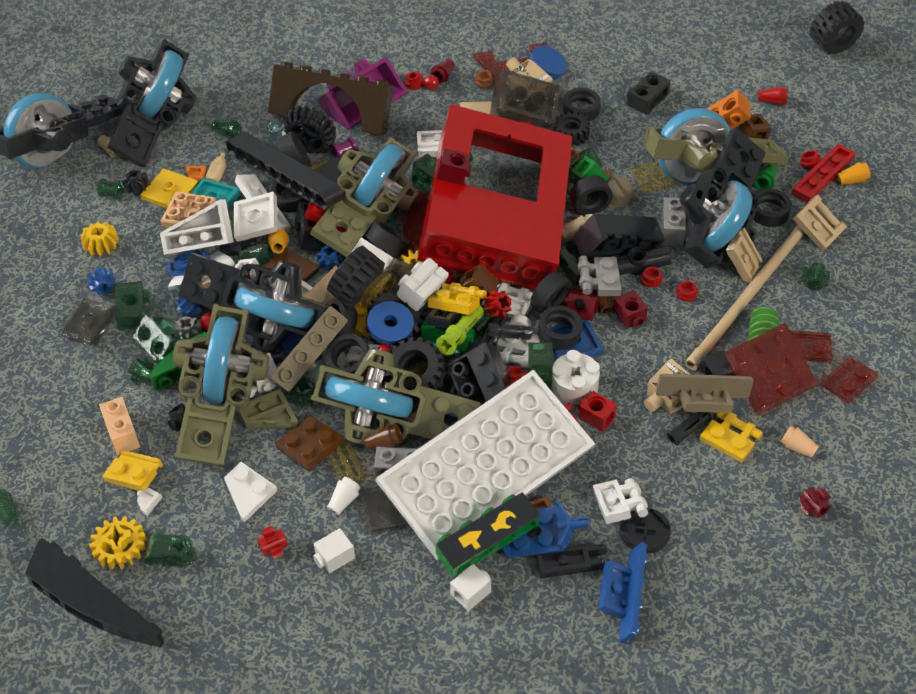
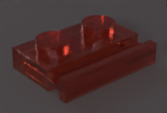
(814, 345)
(849, 379)

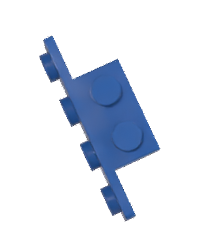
(622, 591)

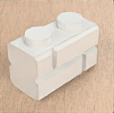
(422, 283)

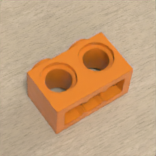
(733, 109)

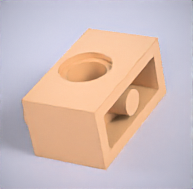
(119, 425)

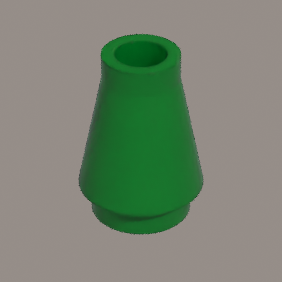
(766, 177)

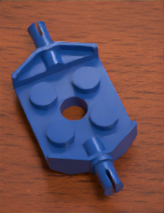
(555, 534)

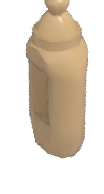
(216, 168)

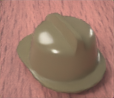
(622, 191)

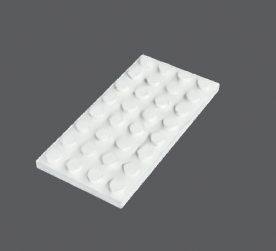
(483, 458)

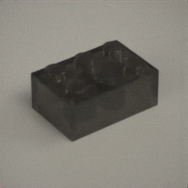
(525, 99)

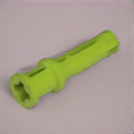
(456, 333)

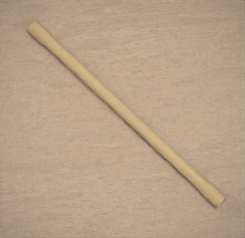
(704, 348)

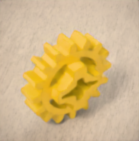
(130, 542)

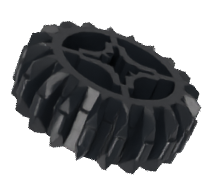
(311, 127)

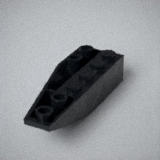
(480, 373)
(85, 597)

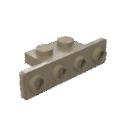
(308, 349)
(705, 392)

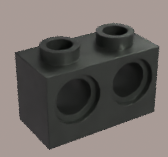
(648, 92)

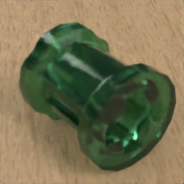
(110, 188)

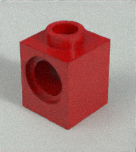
(597, 411)

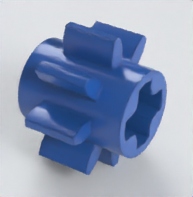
(329, 258)
(101, 281)
(189, 308)

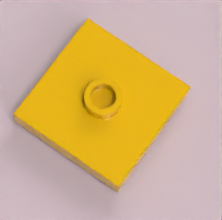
(165, 185)

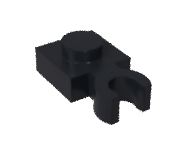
(233, 248)

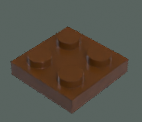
(309, 442)

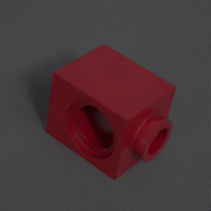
(454, 166)
(591, 302)
(630, 309)

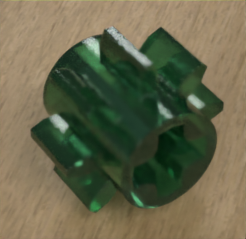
(815, 276)
(140, 370)
(302, 393)

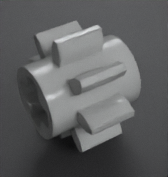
(188, 327)

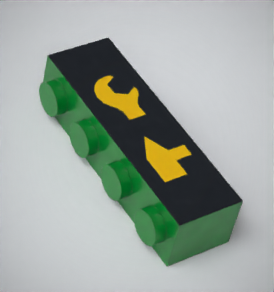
(487, 534)

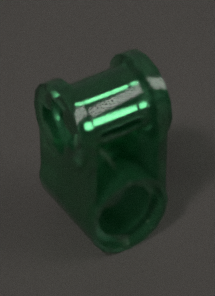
(169, 549)

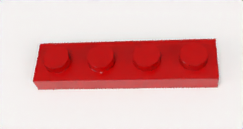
(823, 173)

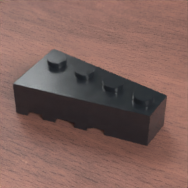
(616, 234)

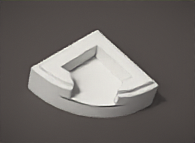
(148, 500)

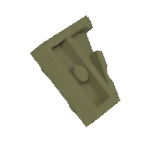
(269, 412)

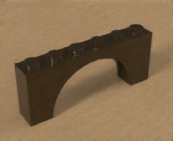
(372, 98)

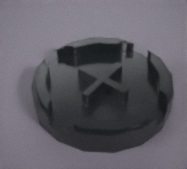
(651, 529)

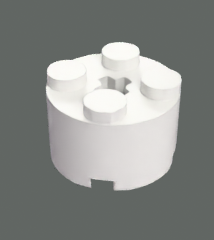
(574, 377)

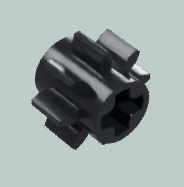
(136, 182)
(176, 417)

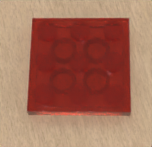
(775, 367)

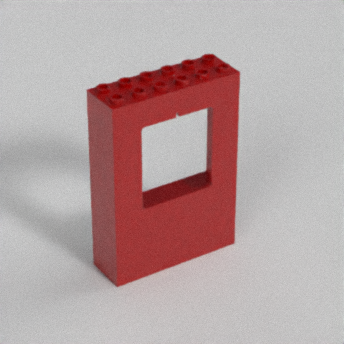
(480, 226)

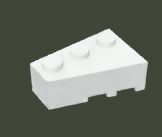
(200, 230)

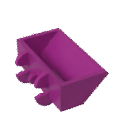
(340, 104)

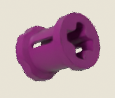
(340, 149)

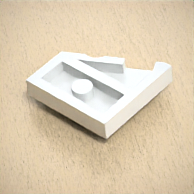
(248, 490)

